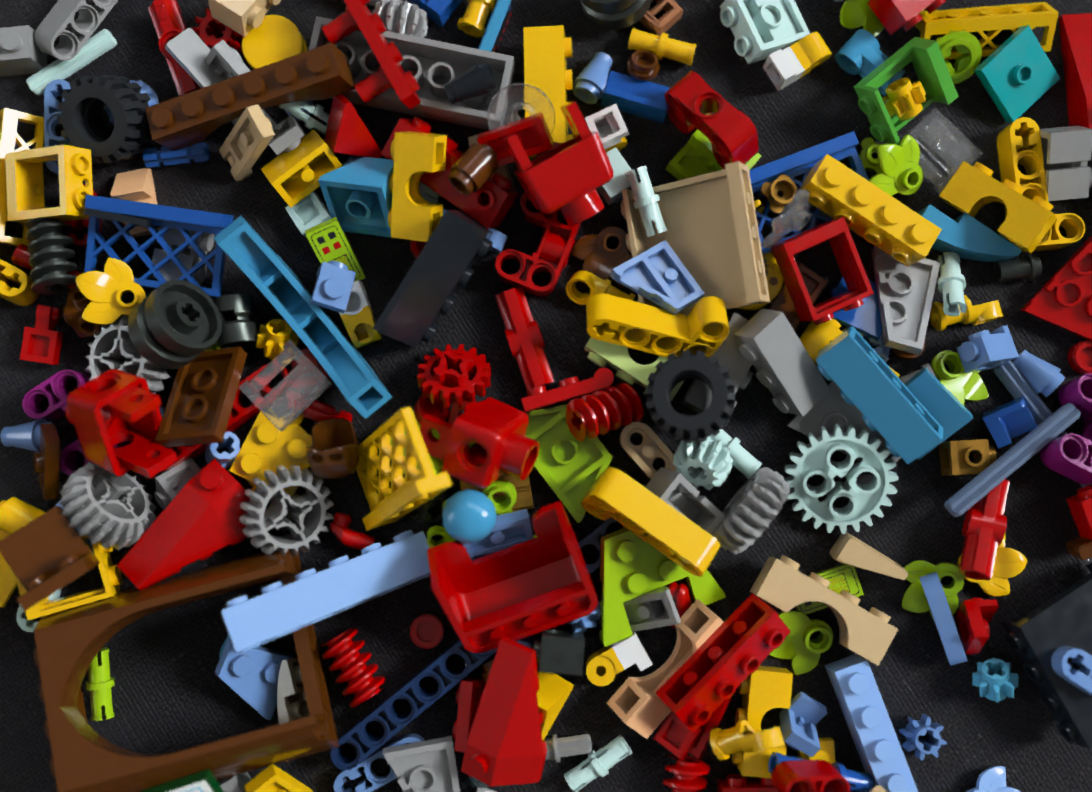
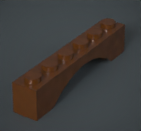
(303, 77)

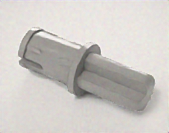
(567, 746)

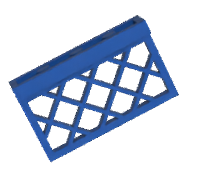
(799, 165)
(169, 218)

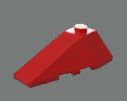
(189, 528)

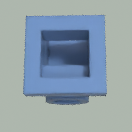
(987, 350)

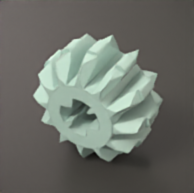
(703, 462)

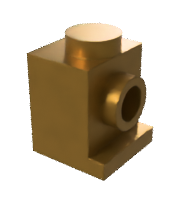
(955, 458)

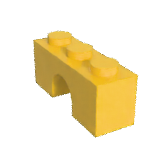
(413, 156)
(1026, 218)
(761, 692)

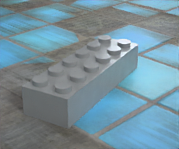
(432, 65)

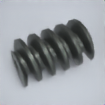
(49, 255)

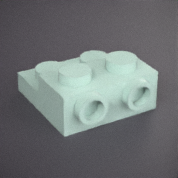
(762, 26)

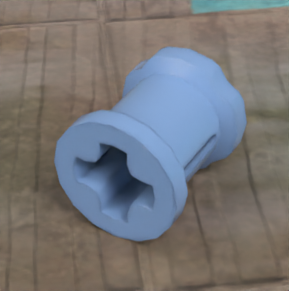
(226, 459)

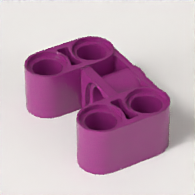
(56, 390)
(1077, 460)

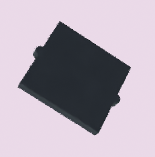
(119, 217)

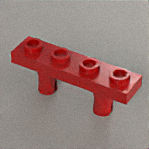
(388, 55)

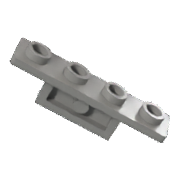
(207, 65)

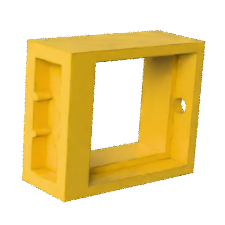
(26, 183)
(111, 579)

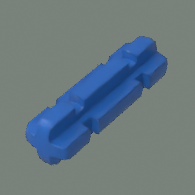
(153, 157)

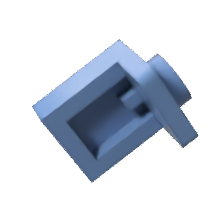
(333, 286)
(800, 723)

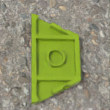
(564, 461)

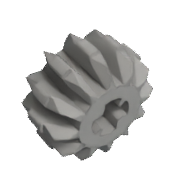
(402, 17)

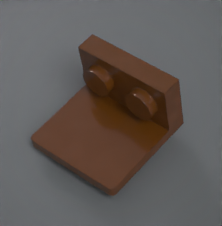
(46, 556)

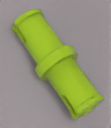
(100, 686)

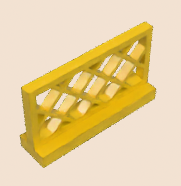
(407, 492)

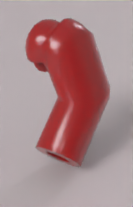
(346, 535)
(682, 597)

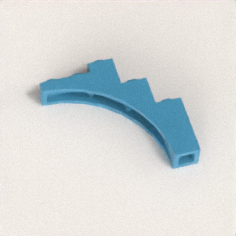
(309, 321)

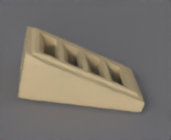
(859, 554)

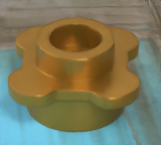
(770, 190)

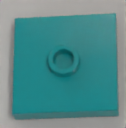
(1017, 74)

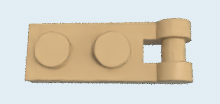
(247, 141)

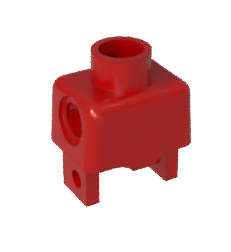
(567, 173)
(118, 410)
(500, 441)

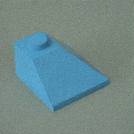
(360, 195)

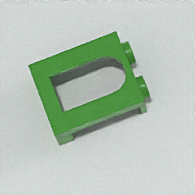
(931, 72)

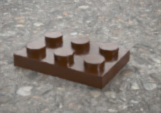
(202, 398)

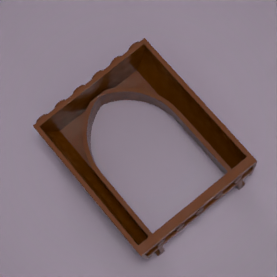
(73, 638)

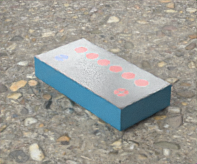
(497, 25)

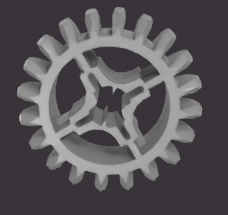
(114, 347)
(311, 502)
(107, 506)
(751, 510)

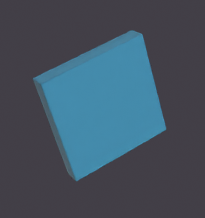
(939, 402)

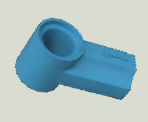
(862, 56)

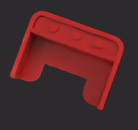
(514, 588)

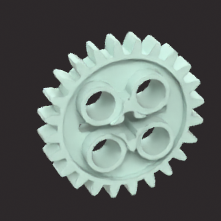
(864, 498)

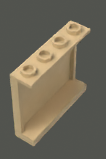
(712, 233)

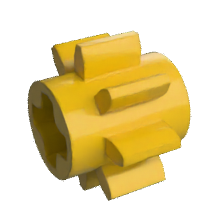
(904, 98)
(274, 336)

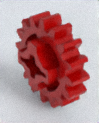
(451, 375)

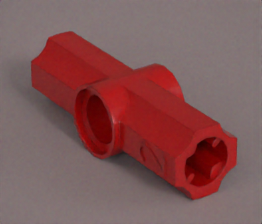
(168, 24)
(524, 338)
(983, 533)

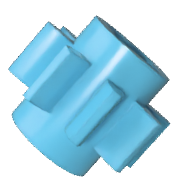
(995, 679)

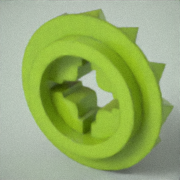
(969, 59)

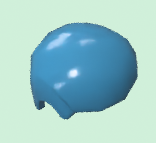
(469, 516)

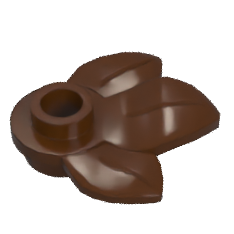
(597, 256)

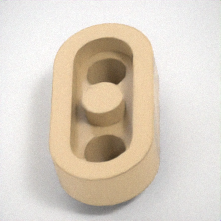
(648, 450)

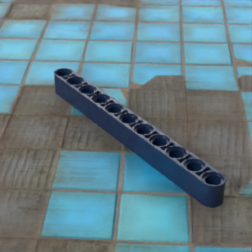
(419, 698)

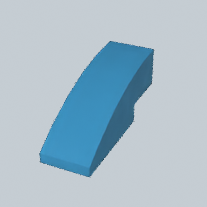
(969, 238)

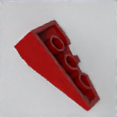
(1077, 65)
(506, 731)

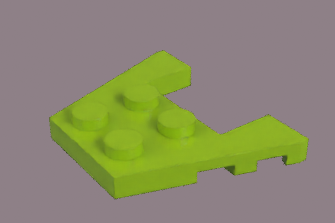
(635, 568)

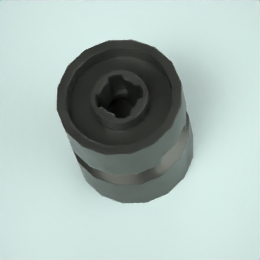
(241, 331)

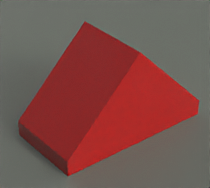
(347, 131)

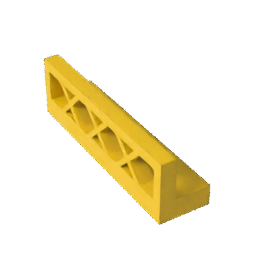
(990, 19)
(8, 137)

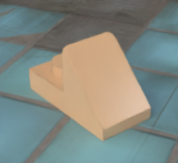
(136, 187)

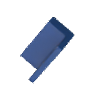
(635, 96)

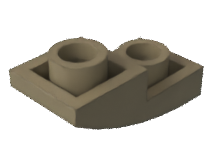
(290, 692)

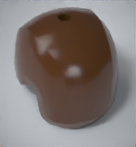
(333, 449)

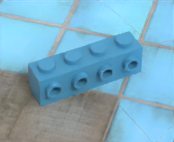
(879, 396)

